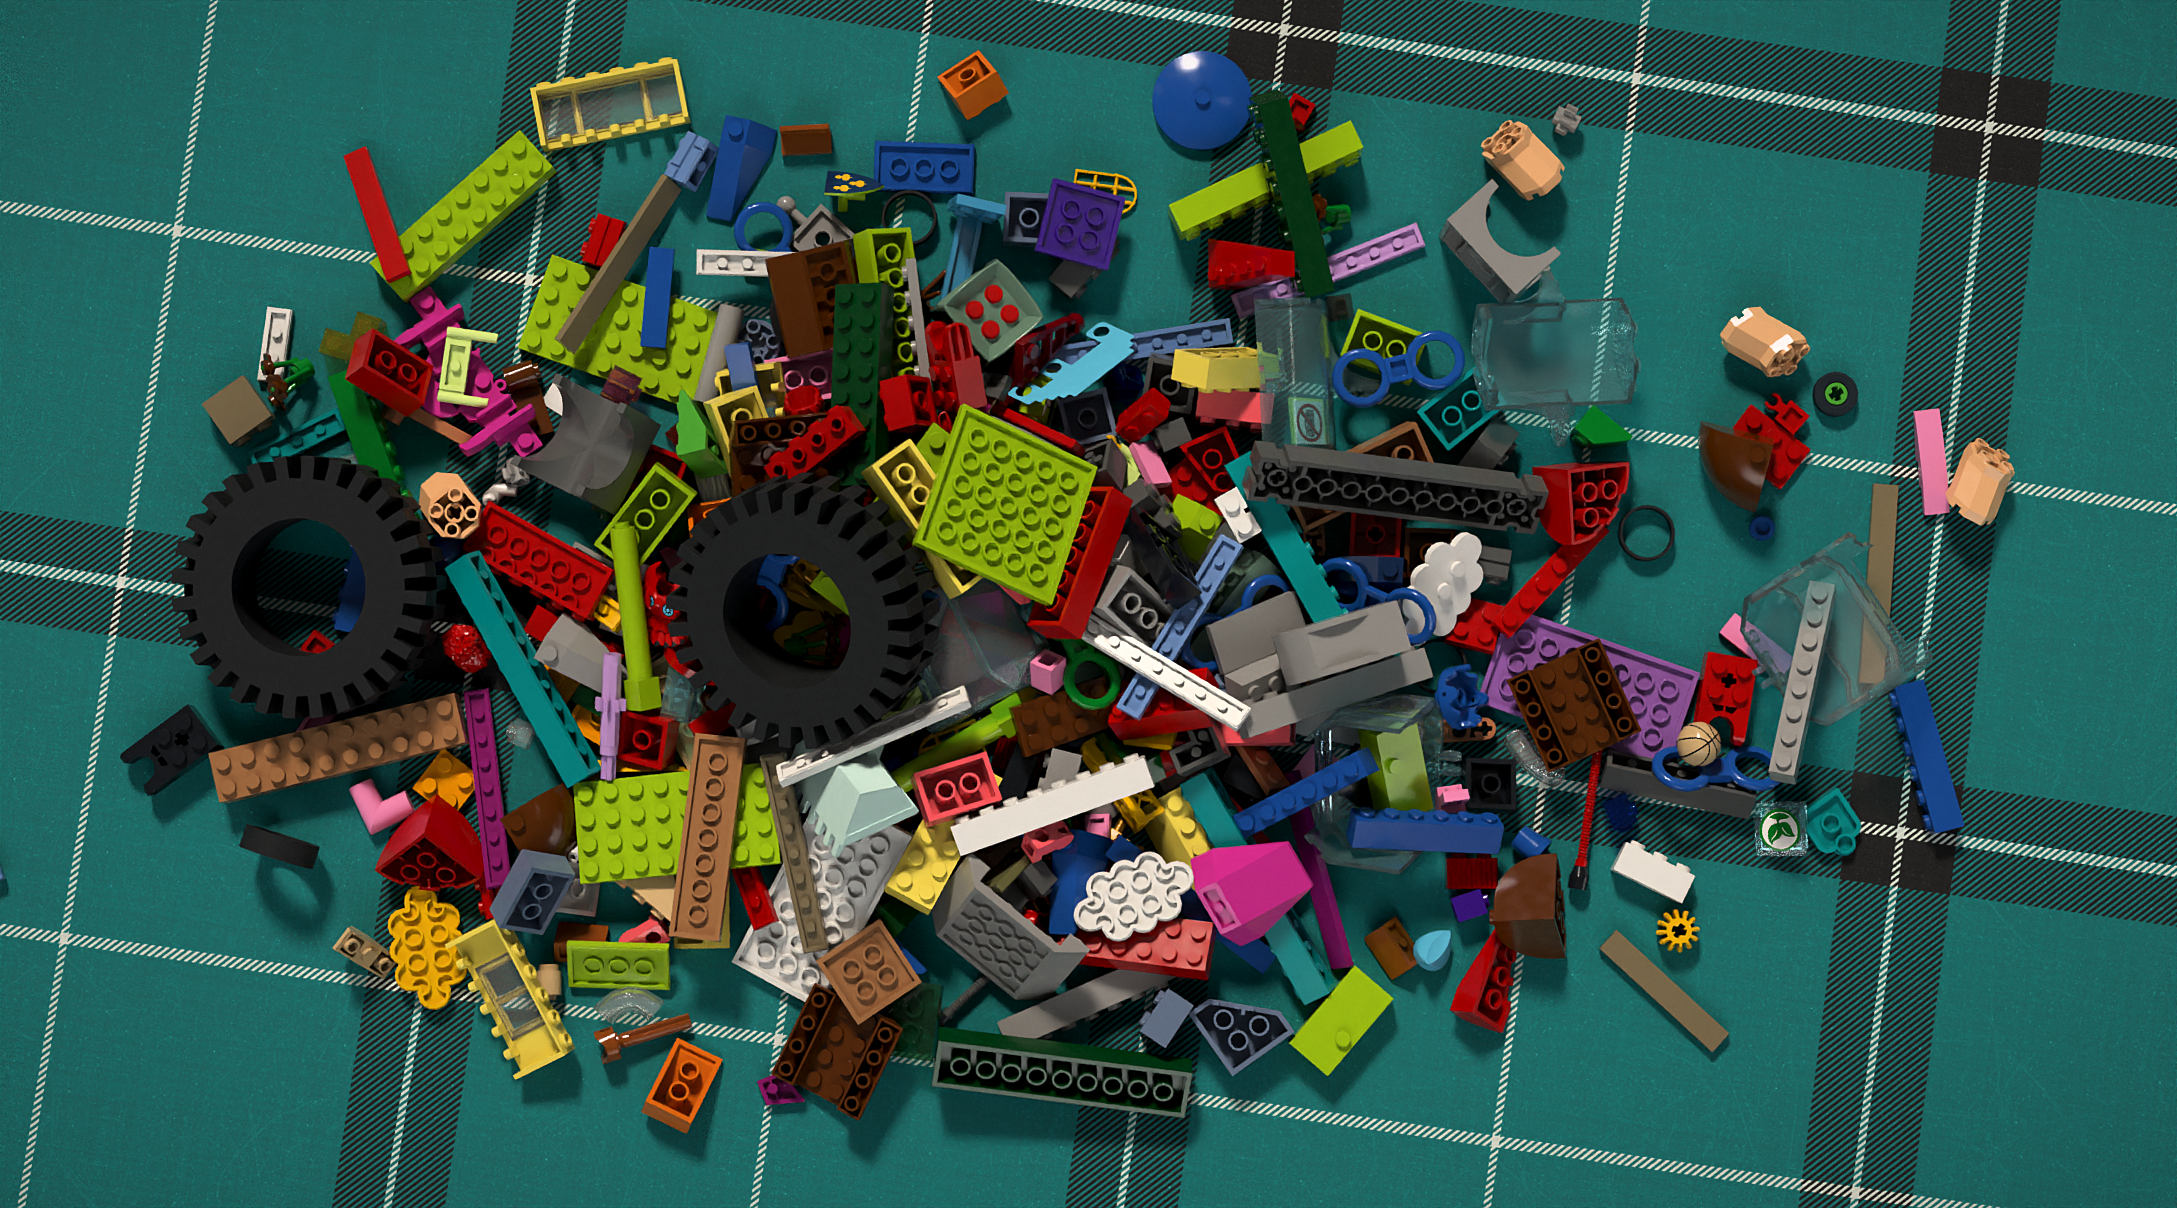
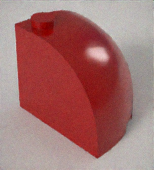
(1581, 498)
(433, 849)

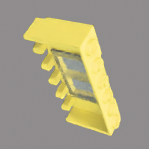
(512, 996)

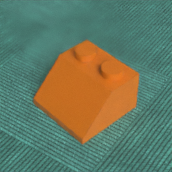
(973, 85)

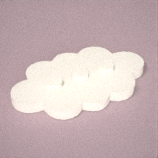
(1446, 581)
(1133, 896)

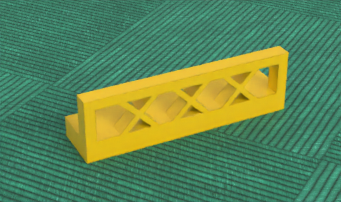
(1126, 806)

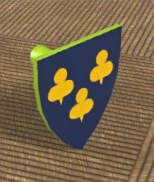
(849, 187)

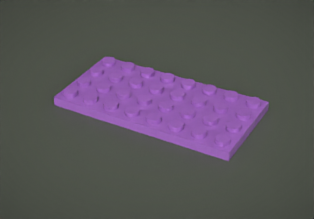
(1655, 688)

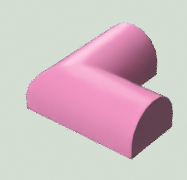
(379, 813)

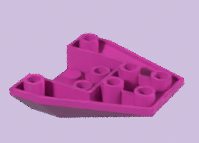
(1249, 887)

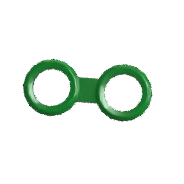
(1081, 651)

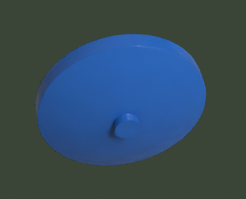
(1201, 101)

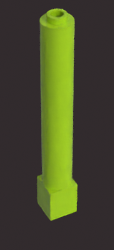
(641, 687)
(963, 743)

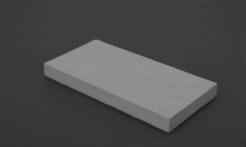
(1248, 633)

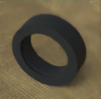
(279, 846)

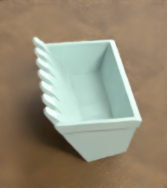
(852, 798)

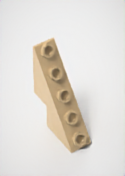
(654, 891)

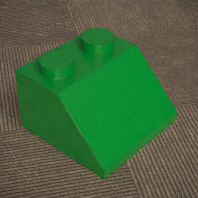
(1598, 431)

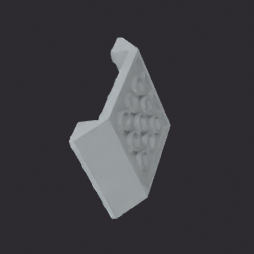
(1000, 938)

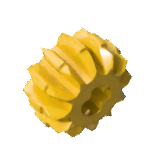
(1674, 922)

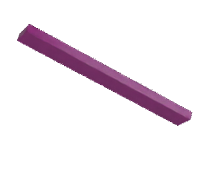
(487, 786)
(1322, 890)

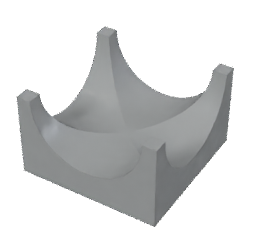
(1499, 271)

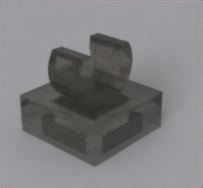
(1340, 307)

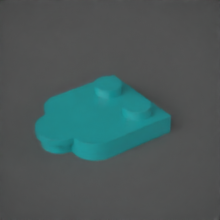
(1833, 824)

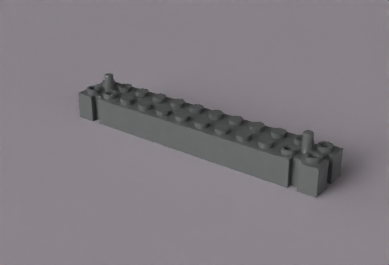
(1394, 487)

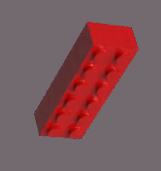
(1085, 566)
(1170, 949)

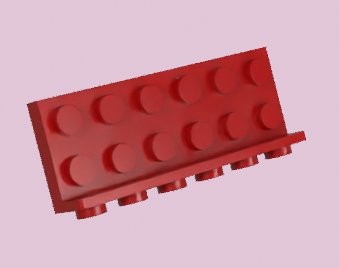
(540, 562)

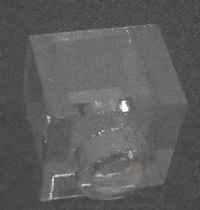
(520, 733)

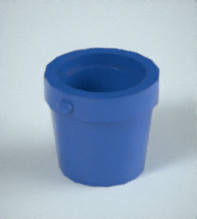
(1530, 843)

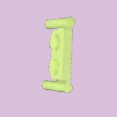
(456, 366)

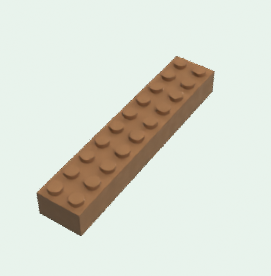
(339, 748)

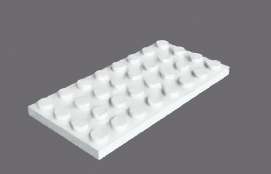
(847, 895)

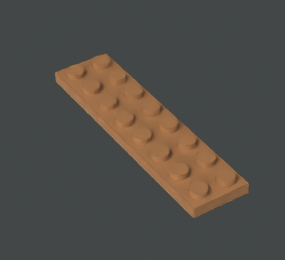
(707, 837)

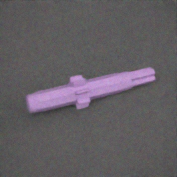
(610, 706)

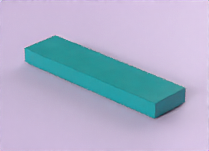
(301, 438)

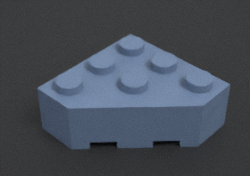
(1239, 1031)

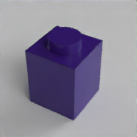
(1469, 905)

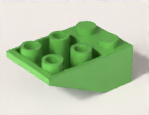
(697, 440)

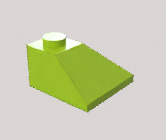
(1196, 526)

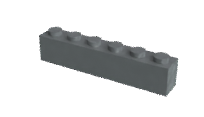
(1635, 776)

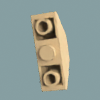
(364, 951)

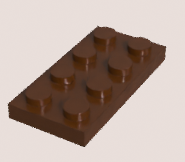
(1057, 719)

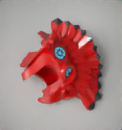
(658, 617)

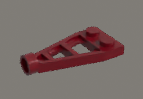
(1026, 348)

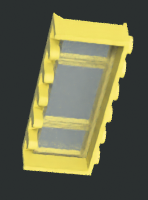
(610, 104)

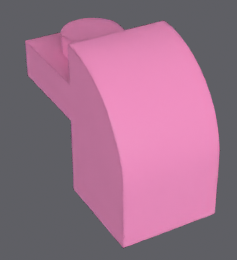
(1451, 798)

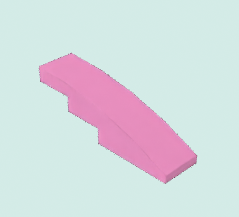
(1931, 461)

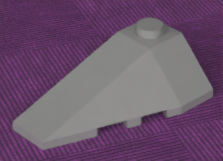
(575, 652)

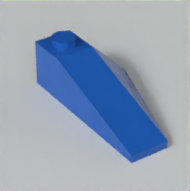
(740, 158)
(1073, 868)

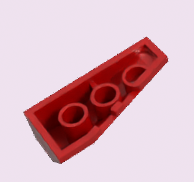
(1485, 987)

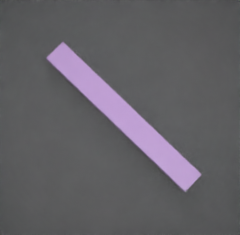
(1341, 266)

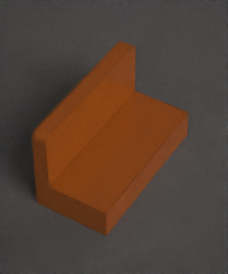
(806, 139)
(576, 932)
(1392, 948)

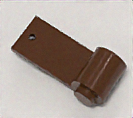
(525, 389)

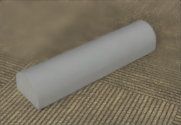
(724, 332)

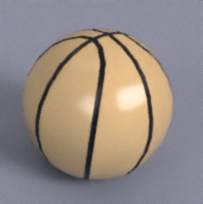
(1698, 743)

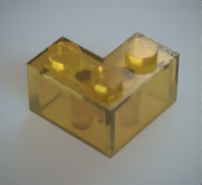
(340, 345)

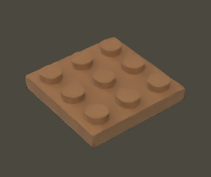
(868, 971)

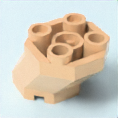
(1522, 160)
(1764, 342)
(1980, 482)
(450, 505)

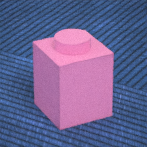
(1047, 671)

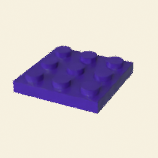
(1080, 224)

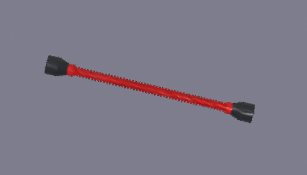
(1579, 874)

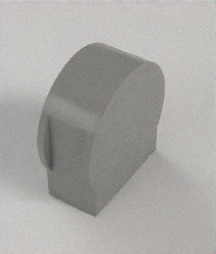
(1341, 642)

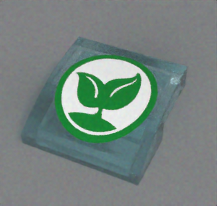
(1781, 828)

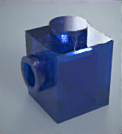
(1620, 813)

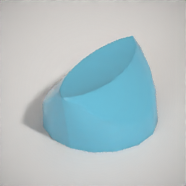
(1433, 949)

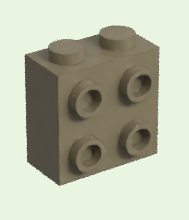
(239, 412)

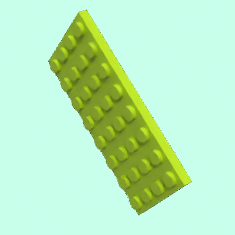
(617, 333)
(636, 826)

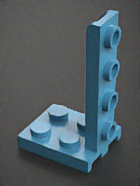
(970, 214)

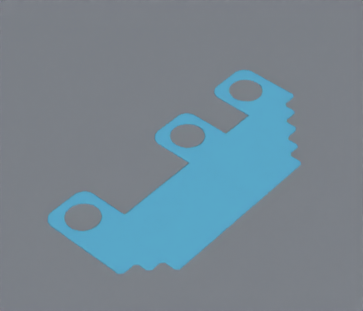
(1084, 372)

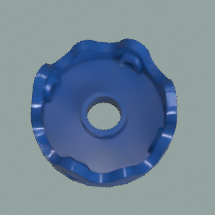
(1456, 697)

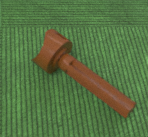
(614, 1043)

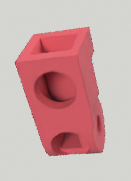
(1045, 840)
(649, 932)

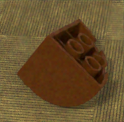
(1735, 462)
(545, 823)
(1530, 907)

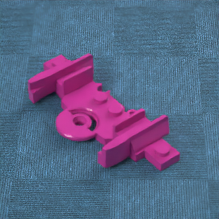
(493, 419)

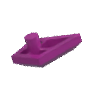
(778, 1091)

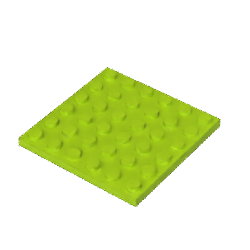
(1005, 505)

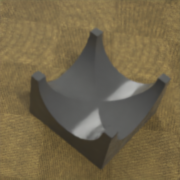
(593, 448)

